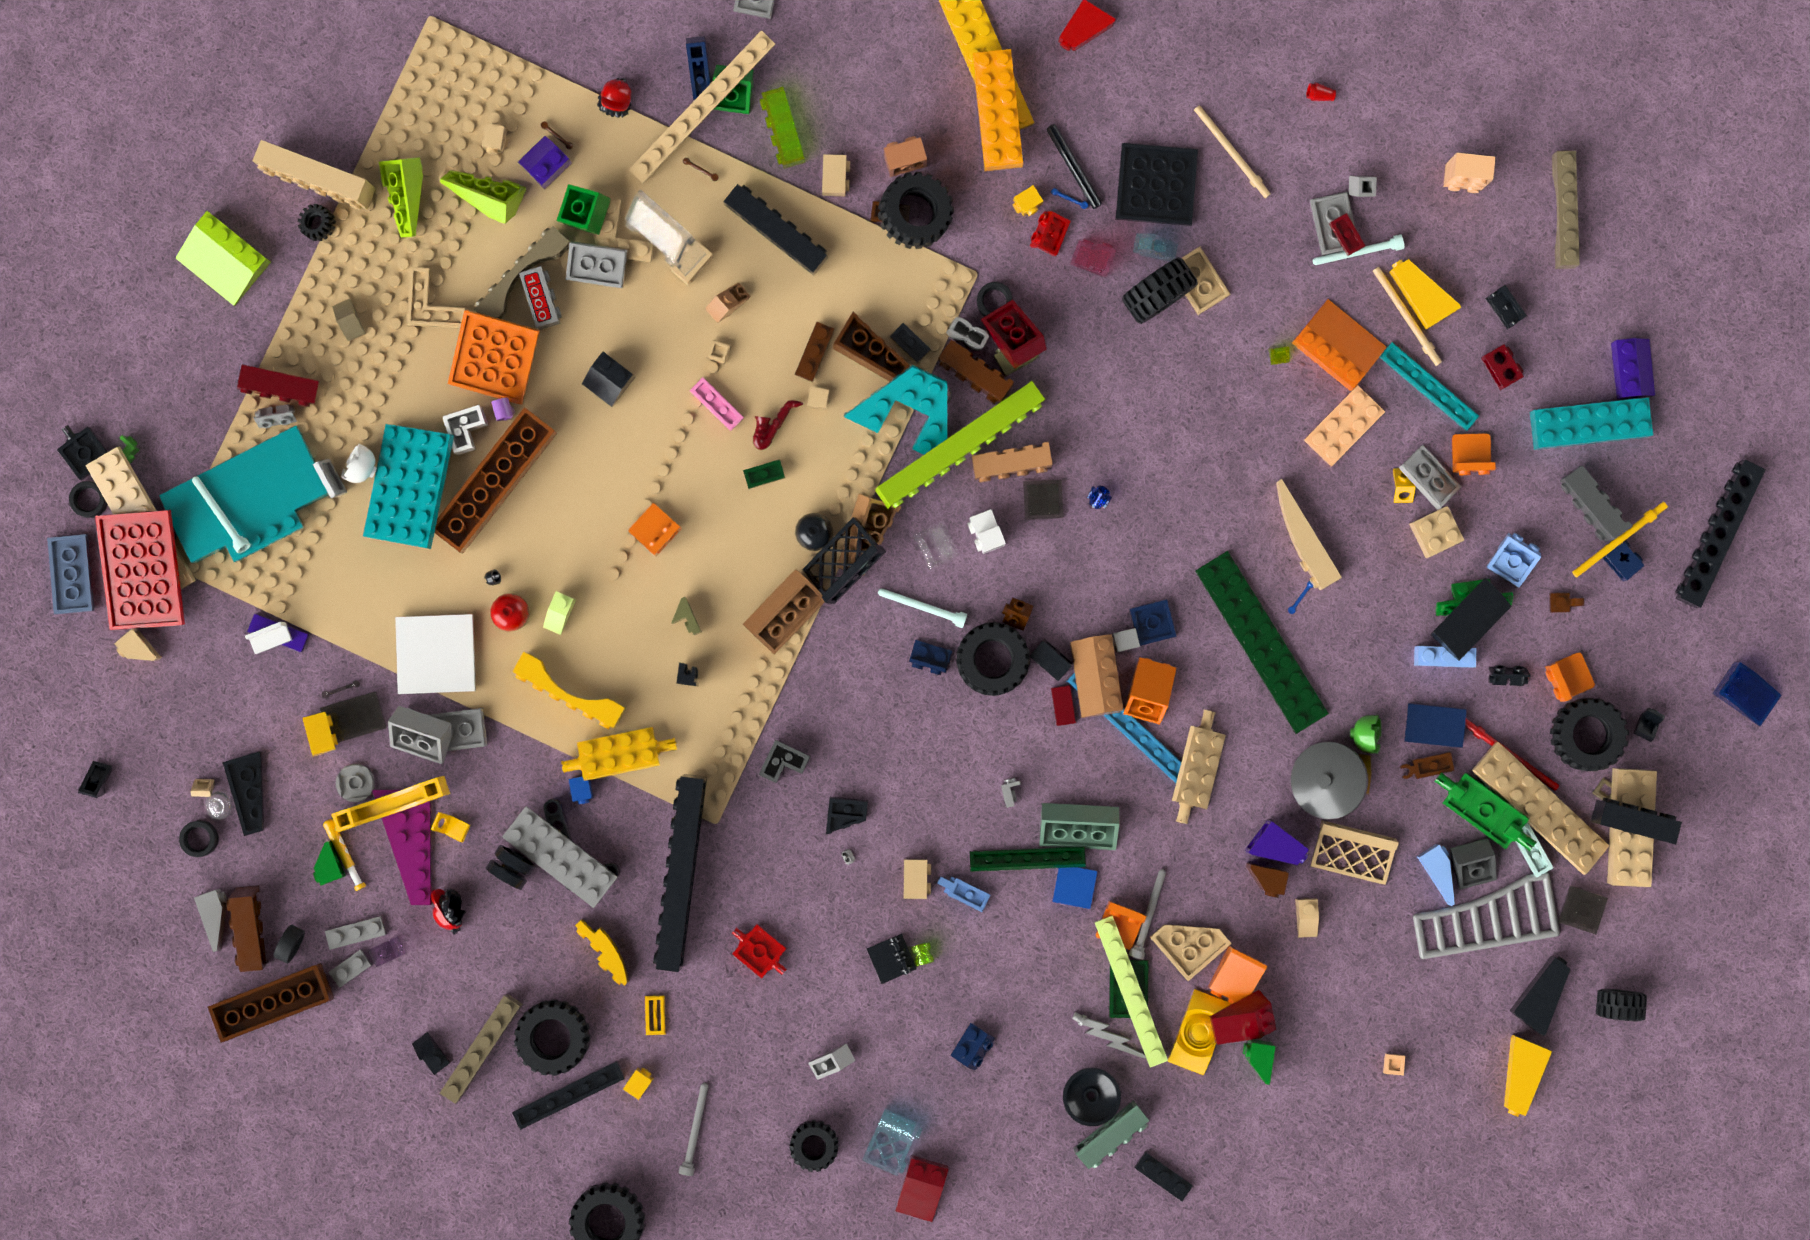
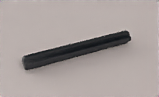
(1074, 166)

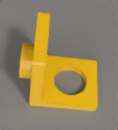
(1402, 484)
(452, 826)

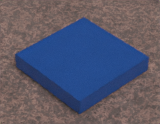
(1075, 887)

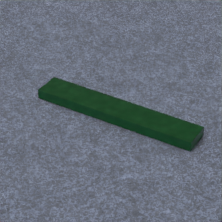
(1027, 859)

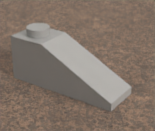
(213, 912)

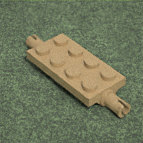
(1198, 767)

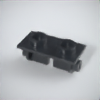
(1499, 674)

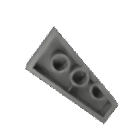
(1594, 504)

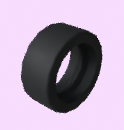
(986, 288)
(73, 500)
(183, 838)
(289, 944)

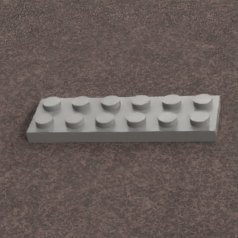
(560, 857)

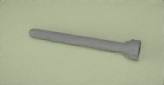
(1138, 950)
(687, 1166)

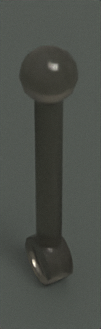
(325, 694)

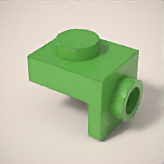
(131, 449)

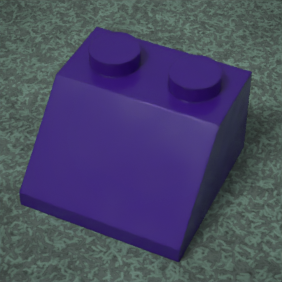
(545, 162)

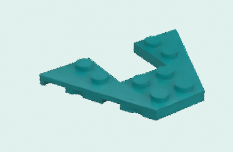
(914, 389)

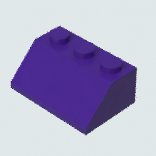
(1632, 368)

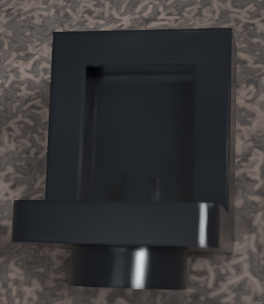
(1648, 724)

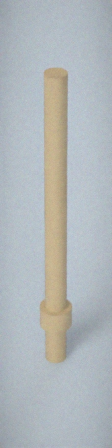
(1255, 181)
(1428, 348)

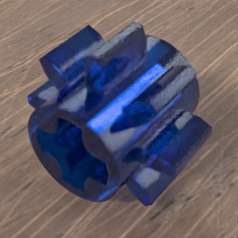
(1099, 497)

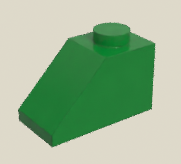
(328, 865)

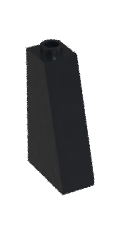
(1542, 995)

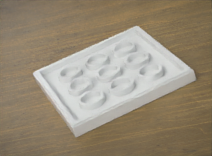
(435, 654)

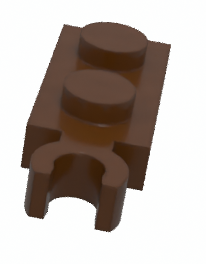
(1429, 766)

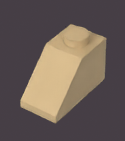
(135, 646)
(1307, 917)

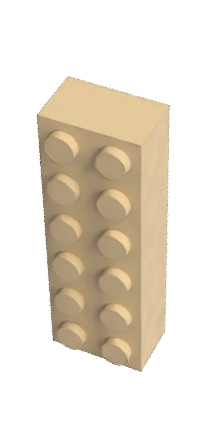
(314, 175)
(1631, 854)

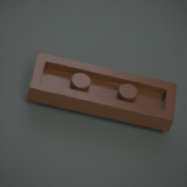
(814, 351)

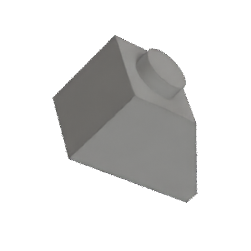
(832, 1061)

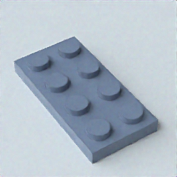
(70, 574)

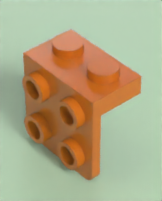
(1472, 454)
(1569, 677)

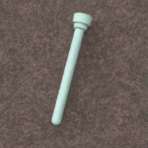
(1395, 243)
(240, 544)
(957, 618)

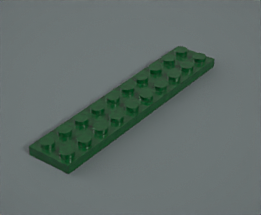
(1261, 642)

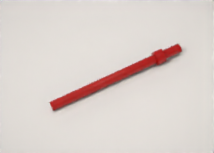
(1479, 732)

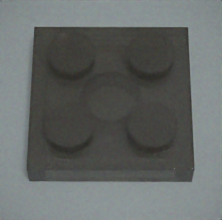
(1043, 499)
(1582, 910)

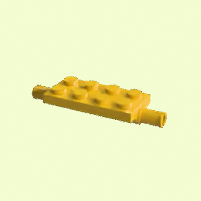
(618, 754)

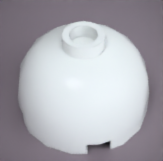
(359, 465)

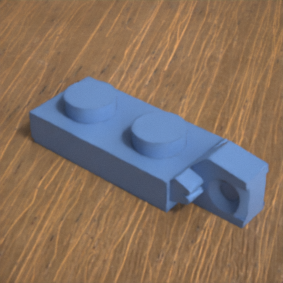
(964, 892)

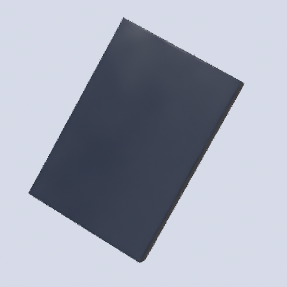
(1435, 725)

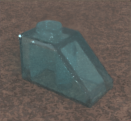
(1154, 247)

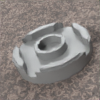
(355, 783)

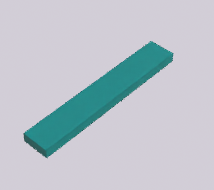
(1429, 386)

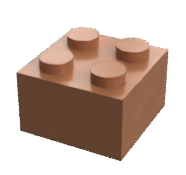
(905, 156)

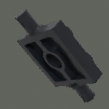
(81, 450)

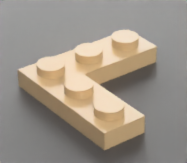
(636, 250)
(418, 298)

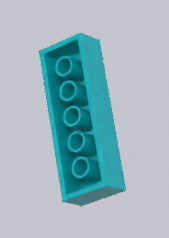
(1591, 423)

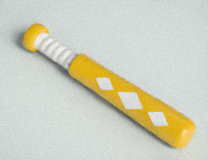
(343, 853)

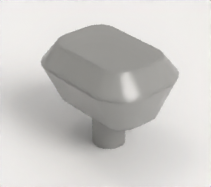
(848, 856)

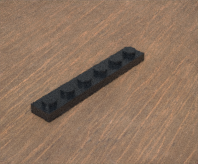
(568, 1095)

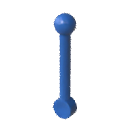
(1083, 205)
(1291, 610)

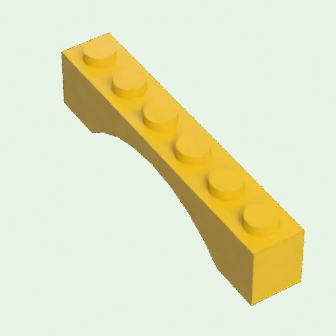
(534, 670)
(390, 804)

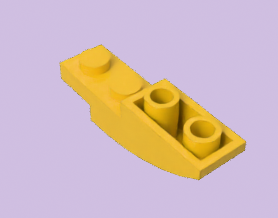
(610, 957)

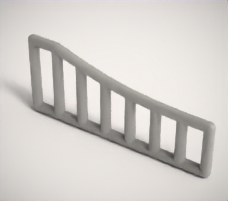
(1491, 900)

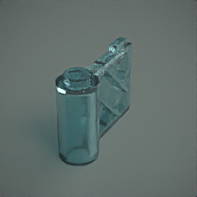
(901, 1129)

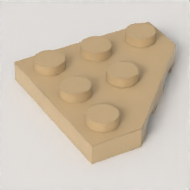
(1190, 946)

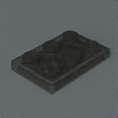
(356, 717)

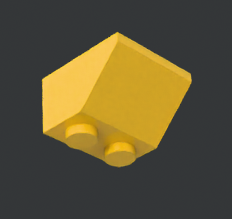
(319, 733)

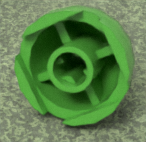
(1367, 733)

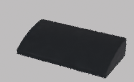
(1471, 619)

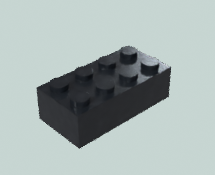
(1631, 820)

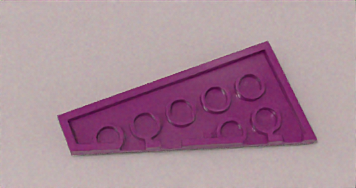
(411, 844)

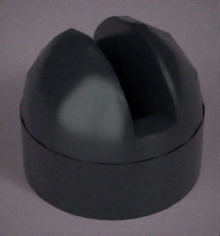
(492, 577)

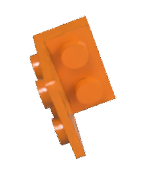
(654, 529)
(1127, 922)

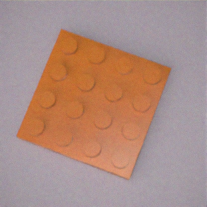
(493, 357)

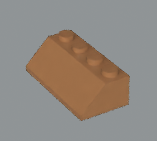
(784, 611)
(1096, 676)

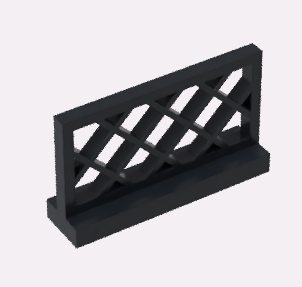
(851, 574)

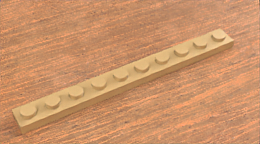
(702, 106)

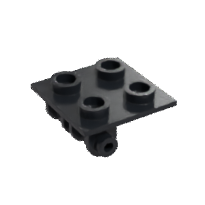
(891, 958)

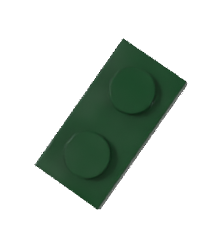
(764, 474)

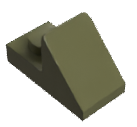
(685, 612)

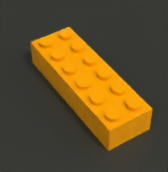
(997, 110)

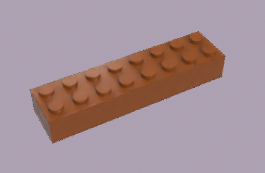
(493, 480)

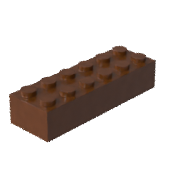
(270, 1002)

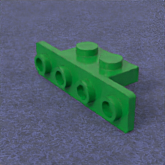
(1460, 592)

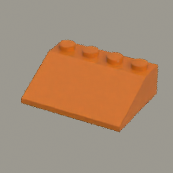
(1339, 345)

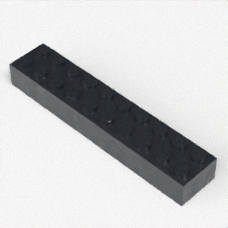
(681, 872)

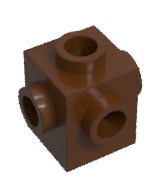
(1017, 613)

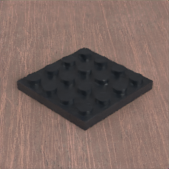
(1156, 184)

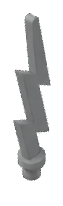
(1096, 1030)

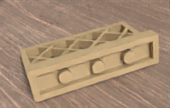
(1359, 836)

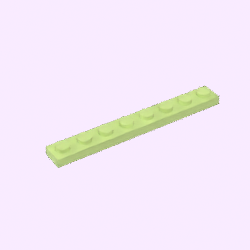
(1131, 991)

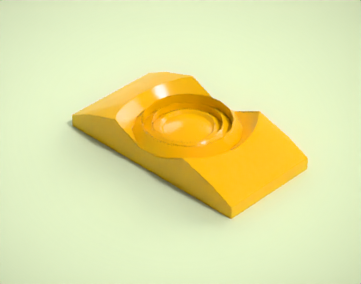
(1195, 1037)

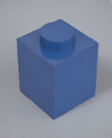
(580, 790)

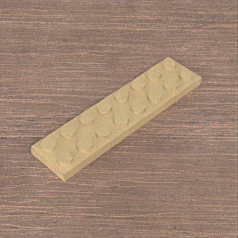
(126, 495)
(1545, 810)

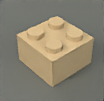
(1436, 532)

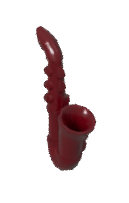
(765, 432)

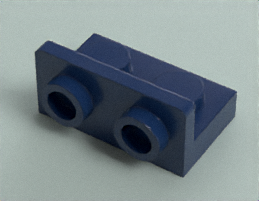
(930, 657)

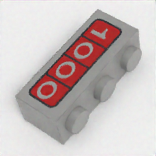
(540, 298)

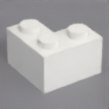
(461, 424)
(987, 532)

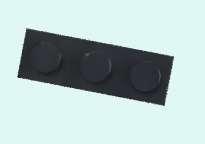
(1163, 1176)

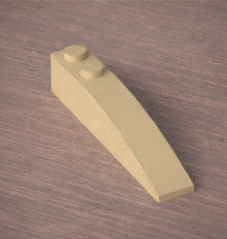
(1309, 548)

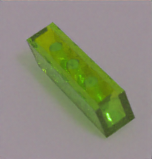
(783, 128)

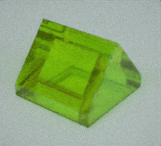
(1279, 355)

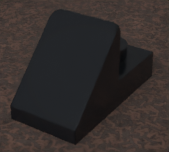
(95, 780)
(430, 1053)

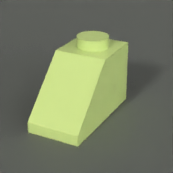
(558, 612)

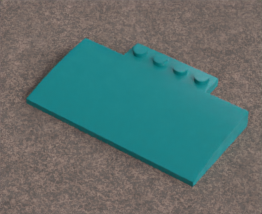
(255, 492)

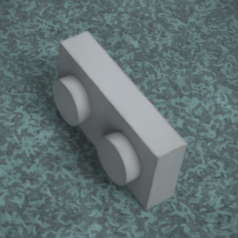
(350, 968)

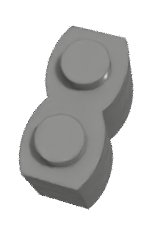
(972, 337)

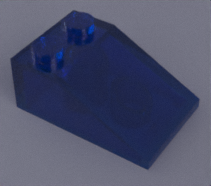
(1747, 693)

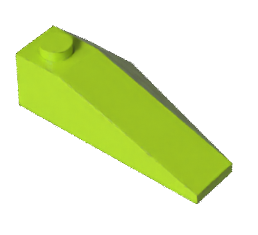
(404, 186)
(490, 197)

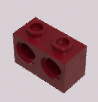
(1498, 370)

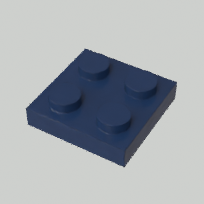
(1153, 622)

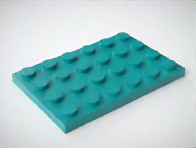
(408, 486)

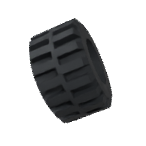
(1621, 1005)
(810, 1162)

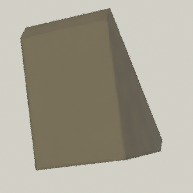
(348, 320)

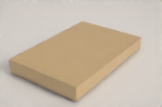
(1210, 286)

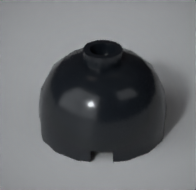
(813, 531)

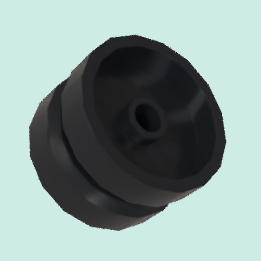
(509, 870)

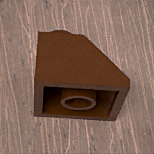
(1269, 879)

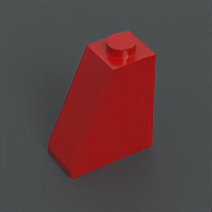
(1085, 26)

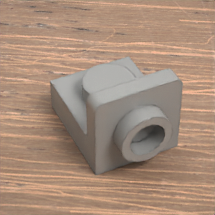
(1008, 794)

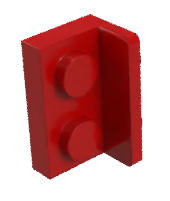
(1050, 232)

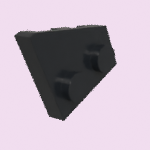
(844, 813)

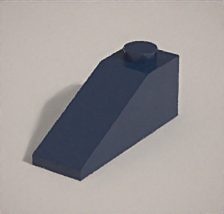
(698, 64)

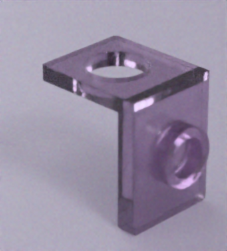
(387, 951)

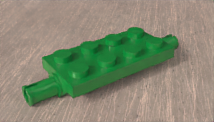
(1486, 810)

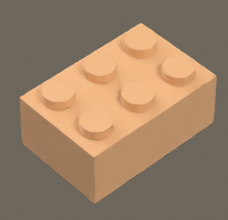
(1469, 172)

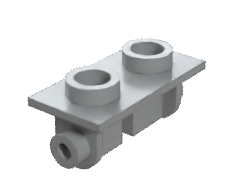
(266, 418)

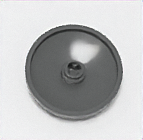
(1329, 780)

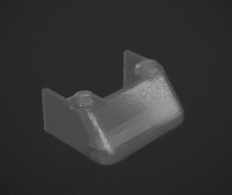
(664, 233)

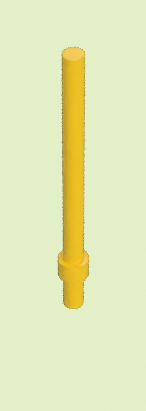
(1649, 516)

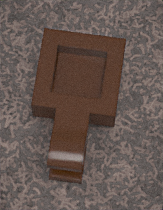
(1561, 602)

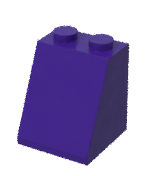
(1277, 844)

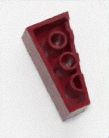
(278, 385)

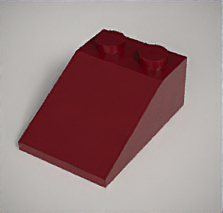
(1014, 334)
(1244, 1020)
(922, 1188)

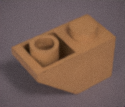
(727, 302)

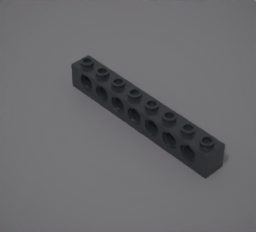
(1753, 476)

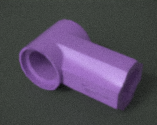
(502, 409)

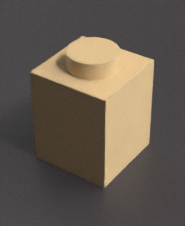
(494, 138)

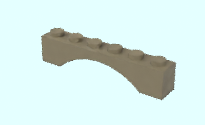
(1567, 235)
(549, 247)
(480, 1048)

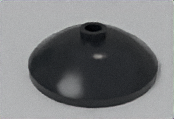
(1099, 1108)

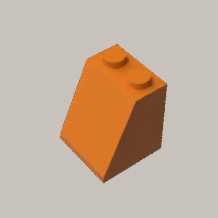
(1150, 690)
(1236, 975)

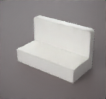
(269, 637)

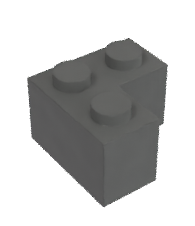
(781, 756)

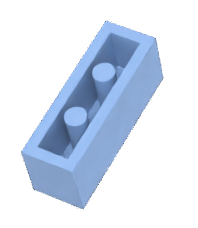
(1442, 658)

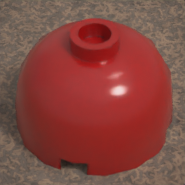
(509, 612)

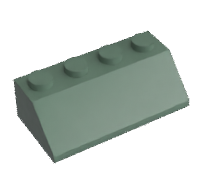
(1079, 826)
(1110, 1135)

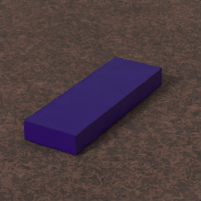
(298, 638)

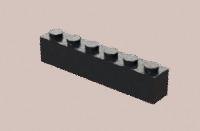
(775, 229)

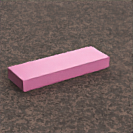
(716, 404)

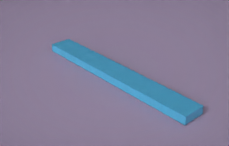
(1143, 740)

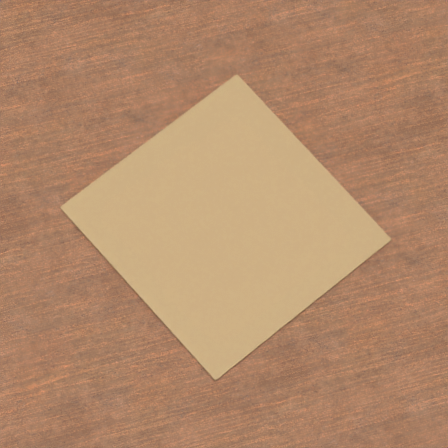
(607, 463)

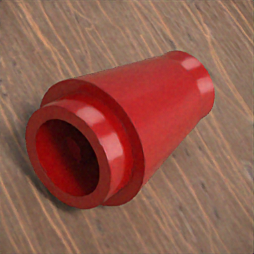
(1319, 92)

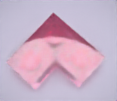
(1093, 258)

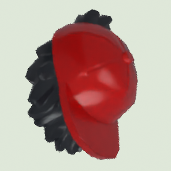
(615, 98)
(447, 909)

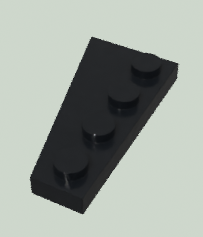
(245, 783)

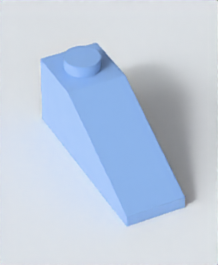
(1439, 869)

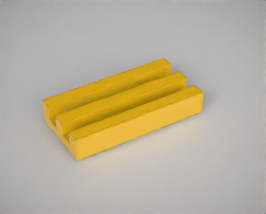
(655, 1019)

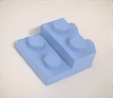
(1514, 559)

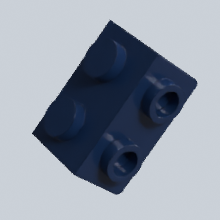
(973, 1047)

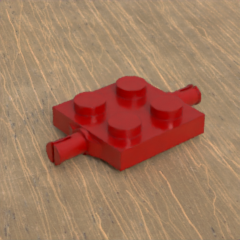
(759, 951)

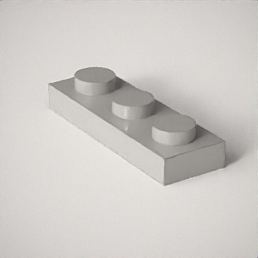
(355, 932)

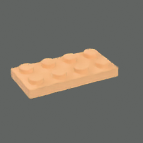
(1344, 425)

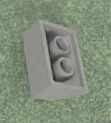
(419, 734)

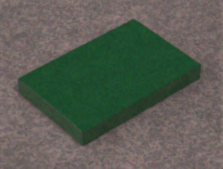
(1117, 1005)

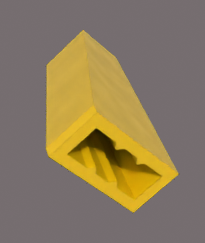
(1423, 294)
(1524, 1074)

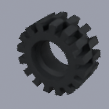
(326, 224)

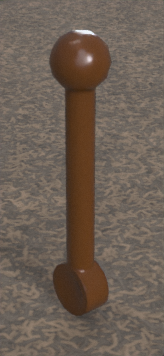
(544, 125)
(714, 177)

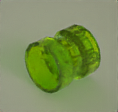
(922, 953)

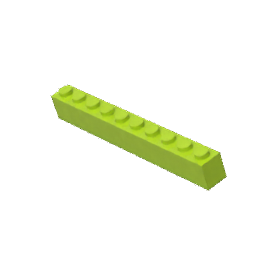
(959, 445)

